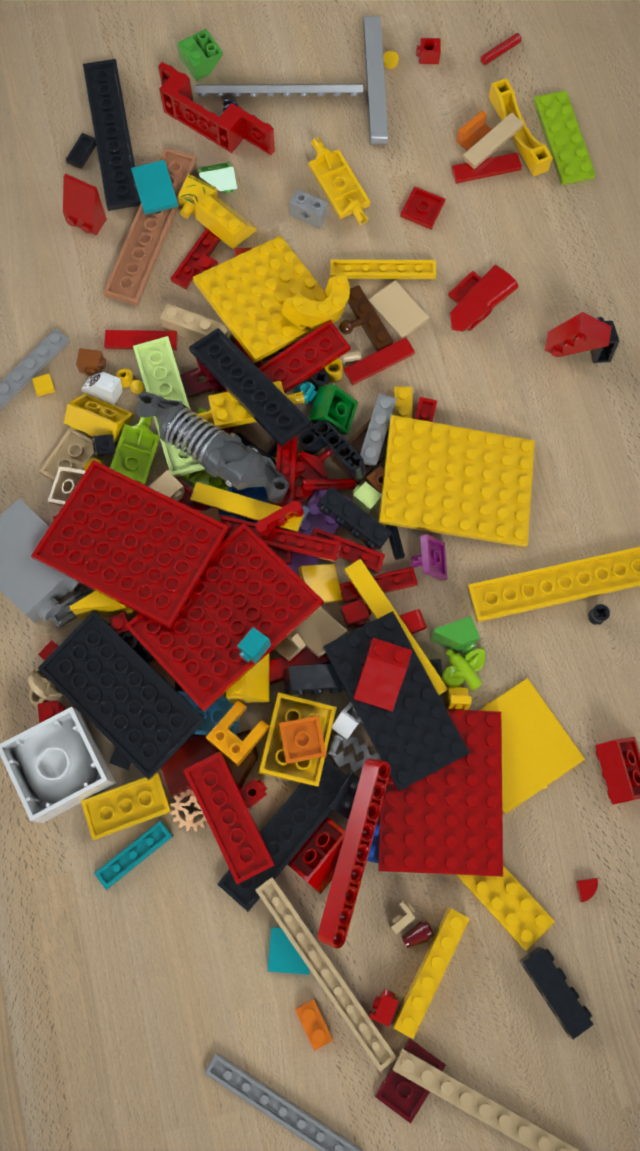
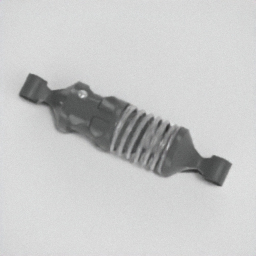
(216, 450)

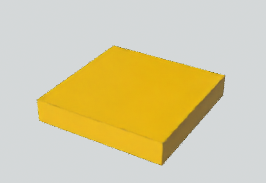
(322, 581)

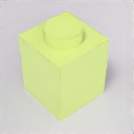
(366, 497)

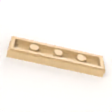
(493, 140)

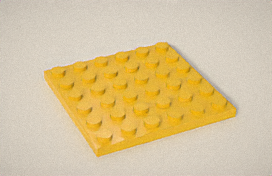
(251, 295)

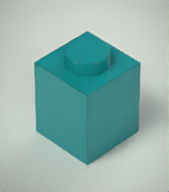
(253, 646)

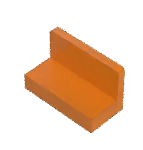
(473, 131)

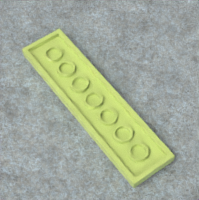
(163, 379)

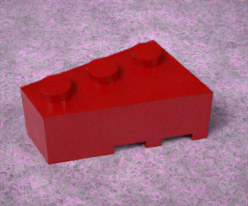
(577, 336)

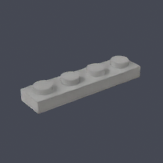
(377, 429)

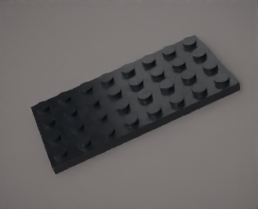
(122, 695)
(419, 730)

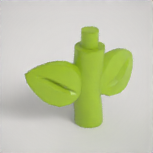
(464, 668)

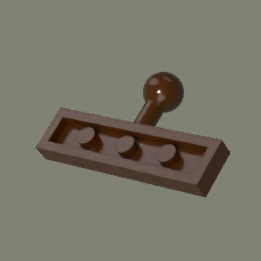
(367, 319)

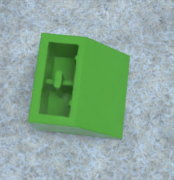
(199, 54)

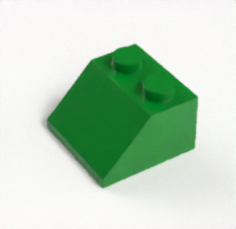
(335, 407)

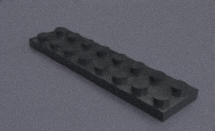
(250, 387)
(288, 832)

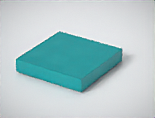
(283, 955)

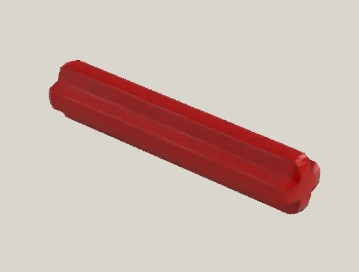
(500, 49)
(325, 484)

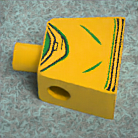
(192, 192)

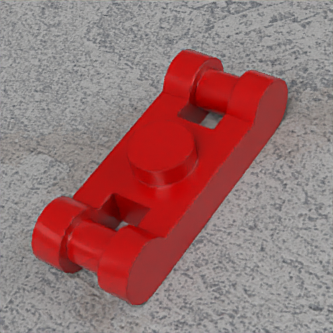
(279, 518)

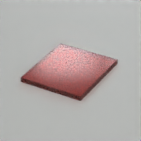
(192, 752)

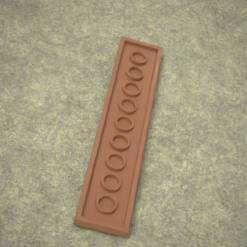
(147, 237)

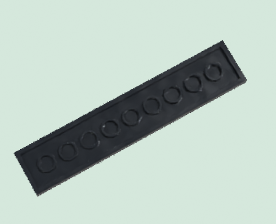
(111, 134)

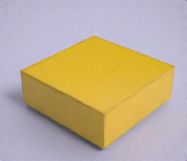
(43, 385)

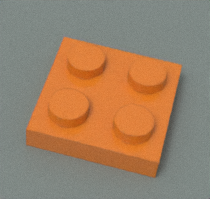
(302, 739)

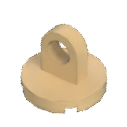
(43, 687)

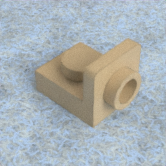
(400, 922)

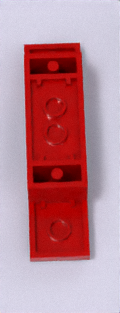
(225, 130)

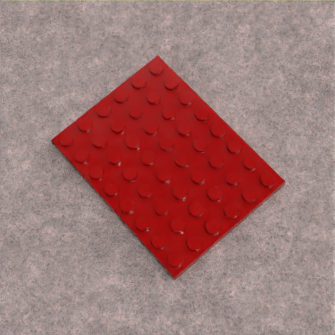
(130, 543)
(238, 591)
(455, 814)

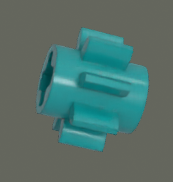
(308, 391)

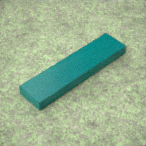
(133, 855)

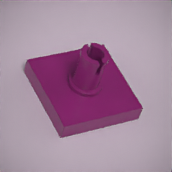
(432, 558)

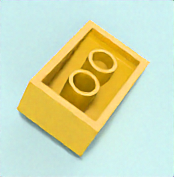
(101, 604)

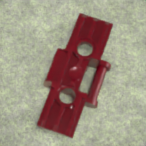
(194, 388)

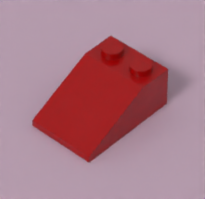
(82, 205)
(382, 674)

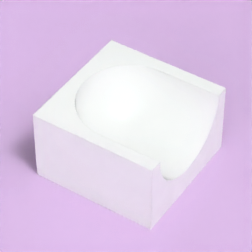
(55, 765)

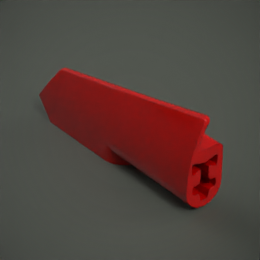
(482, 298)

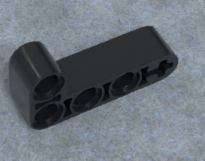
(338, 451)

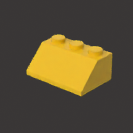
(223, 221)
(96, 417)
(253, 685)

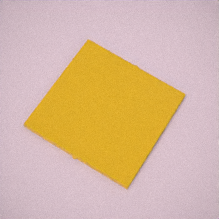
(533, 744)

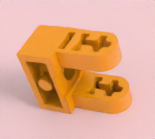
(228, 742)

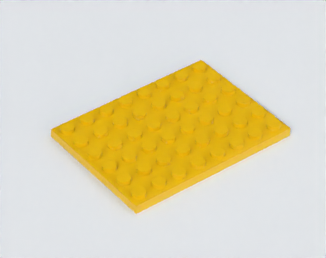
(457, 481)

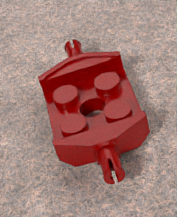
(309, 467)

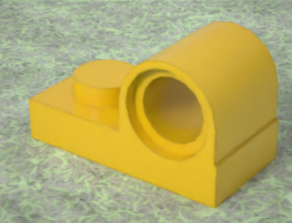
(458, 698)

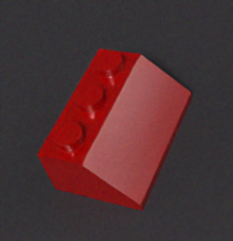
(620, 768)
(319, 855)

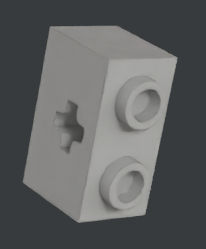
(308, 208)

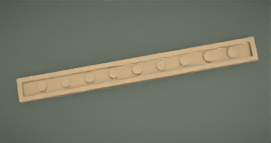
(326, 974)
(478, 1104)

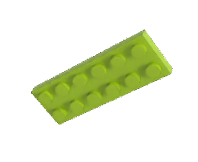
(564, 137)

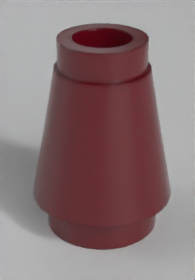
(418, 934)

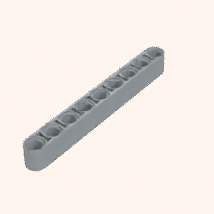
(375, 80)

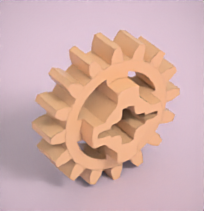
(190, 819)

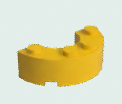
(316, 313)

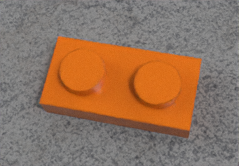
(314, 1024)

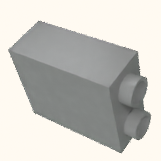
(23, 580)

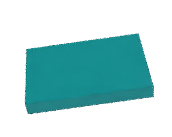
(154, 187)

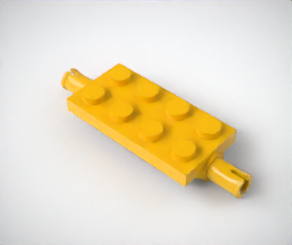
(338, 182)
(227, 411)

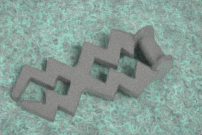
(340, 760)

